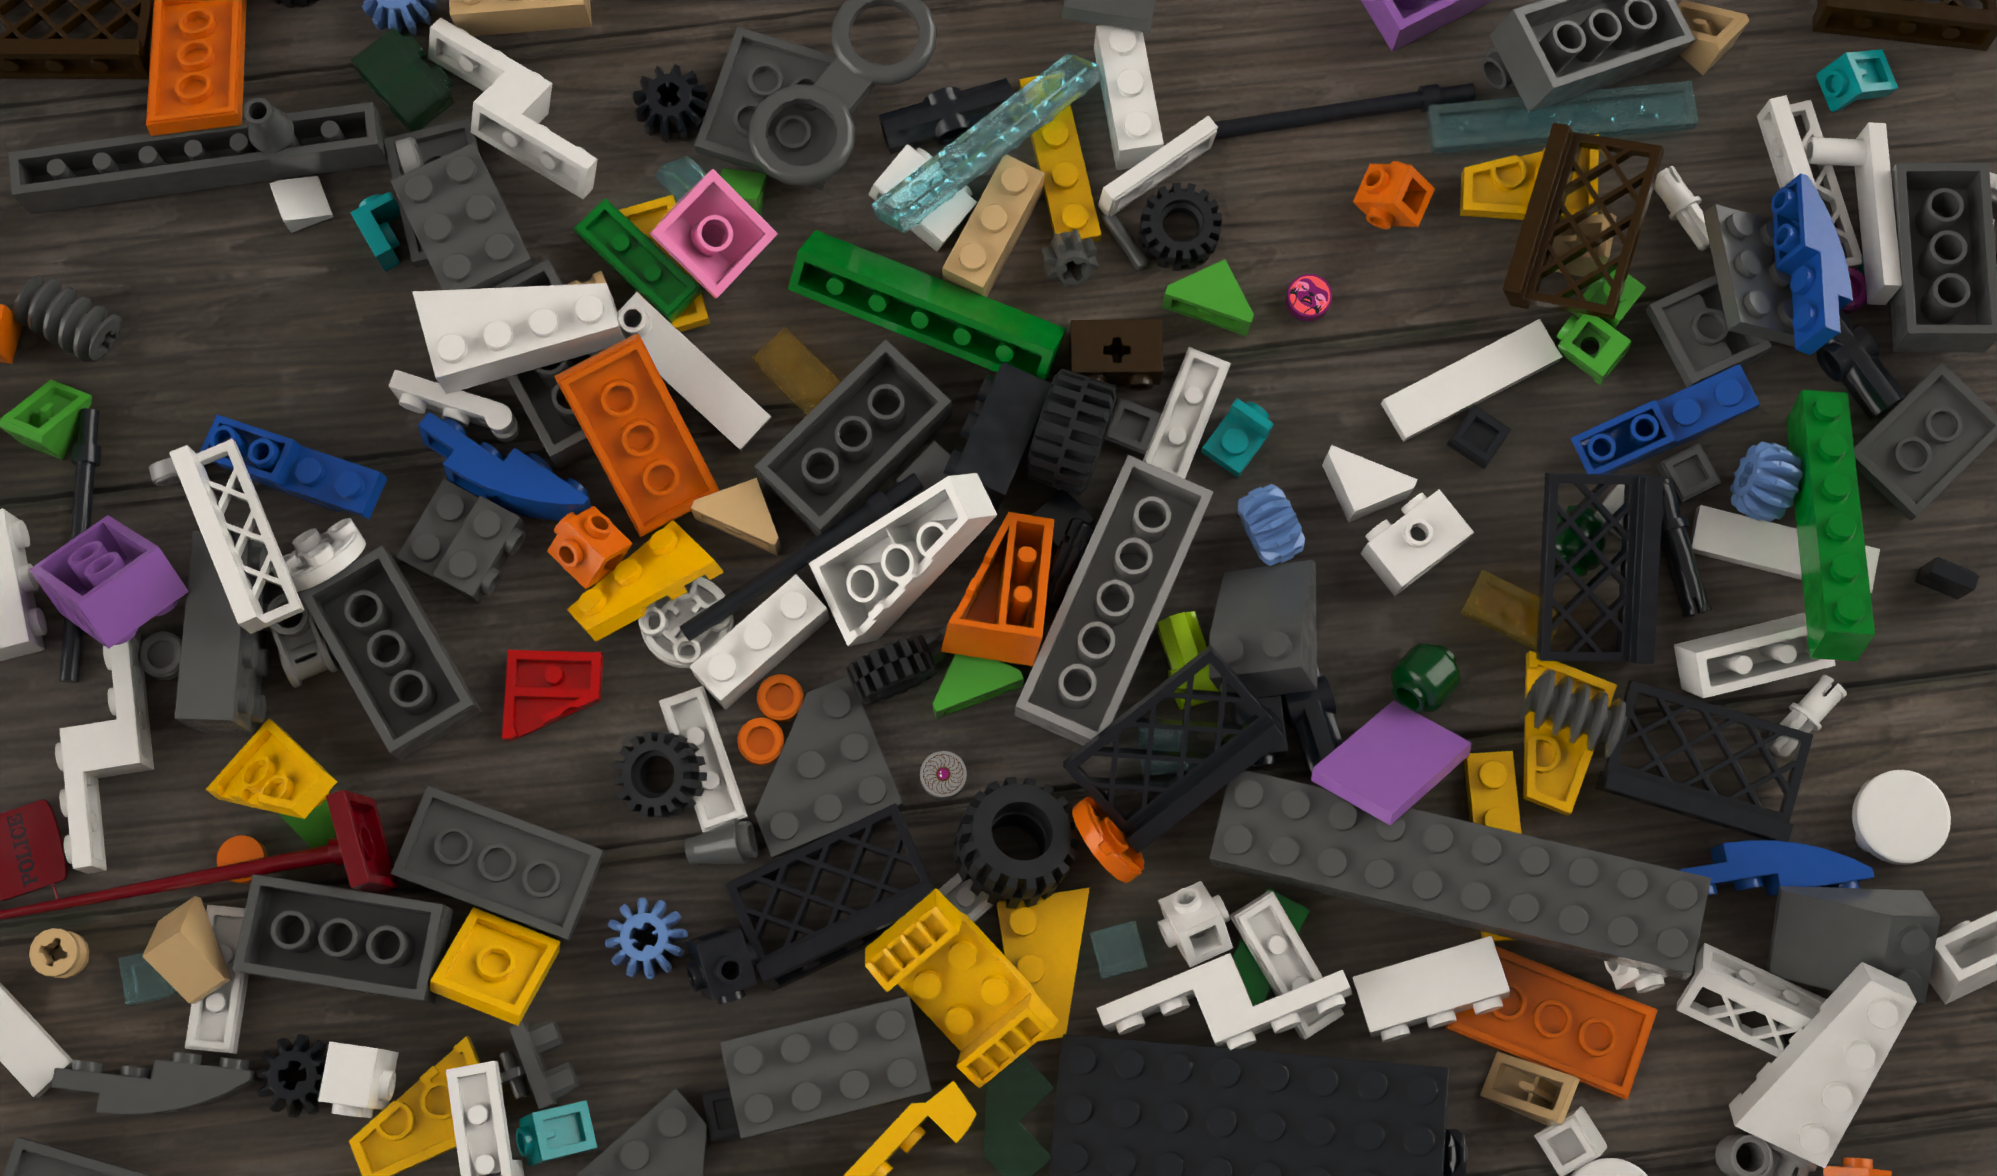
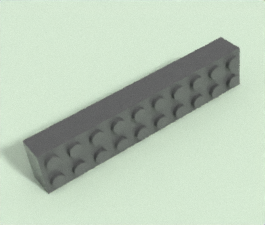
(1463, 874)

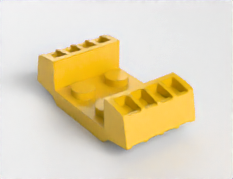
(961, 985)
(946, 1109)

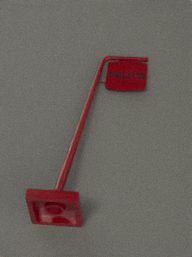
(35, 857)

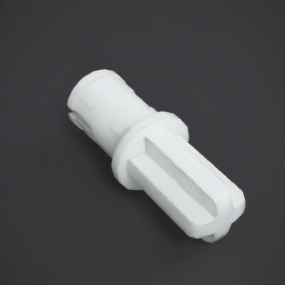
(1682, 205)
(1808, 714)

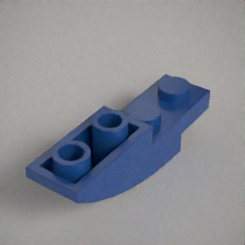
(1814, 257)
(1665, 422)
(298, 469)
(517, 484)
(1780, 865)

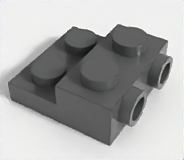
(1697, 333)
(463, 541)

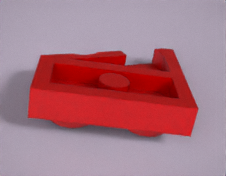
(547, 688)

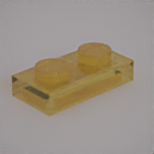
(796, 370)
(1504, 609)

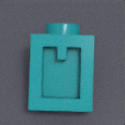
(1856, 77)
(373, 219)
(1238, 436)
(555, 1133)

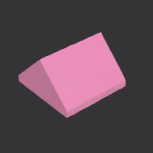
(713, 233)

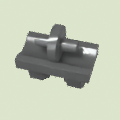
(530, 1044)

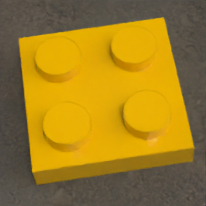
(495, 966)

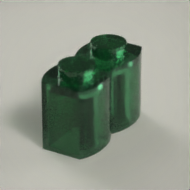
(403, 80)

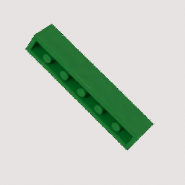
(924, 307)
(1830, 528)

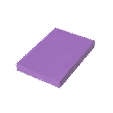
(1391, 762)

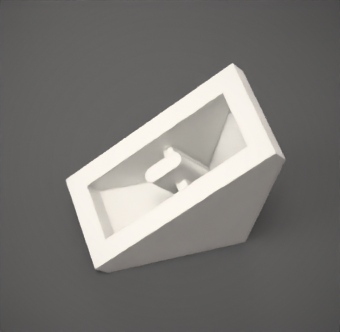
(1363, 484)

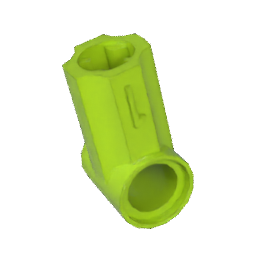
(1181, 643)

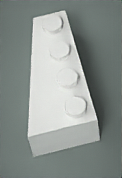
(512, 330)
(897, 557)
(1825, 1071)

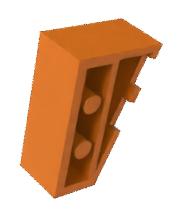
(1007, 597)

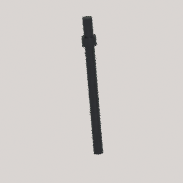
(1420, 99)
(86, 457)
(877, 506)

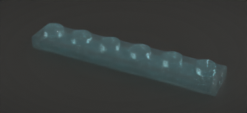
(1599, 112)
(986, 142)

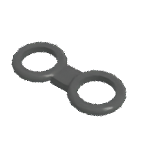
(839, 91)

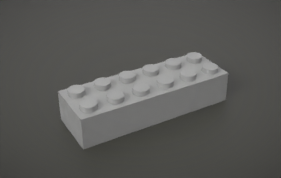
(1113, 602)

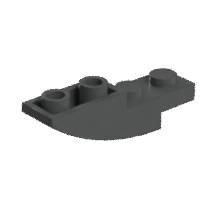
(173, 1088)

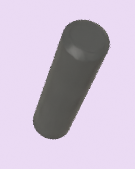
(1125, 242)

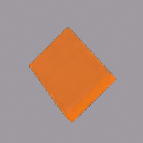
(196, 65)
(637, 434)
(1564, 1025)

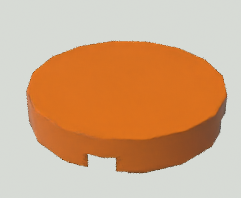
(1107, 841)

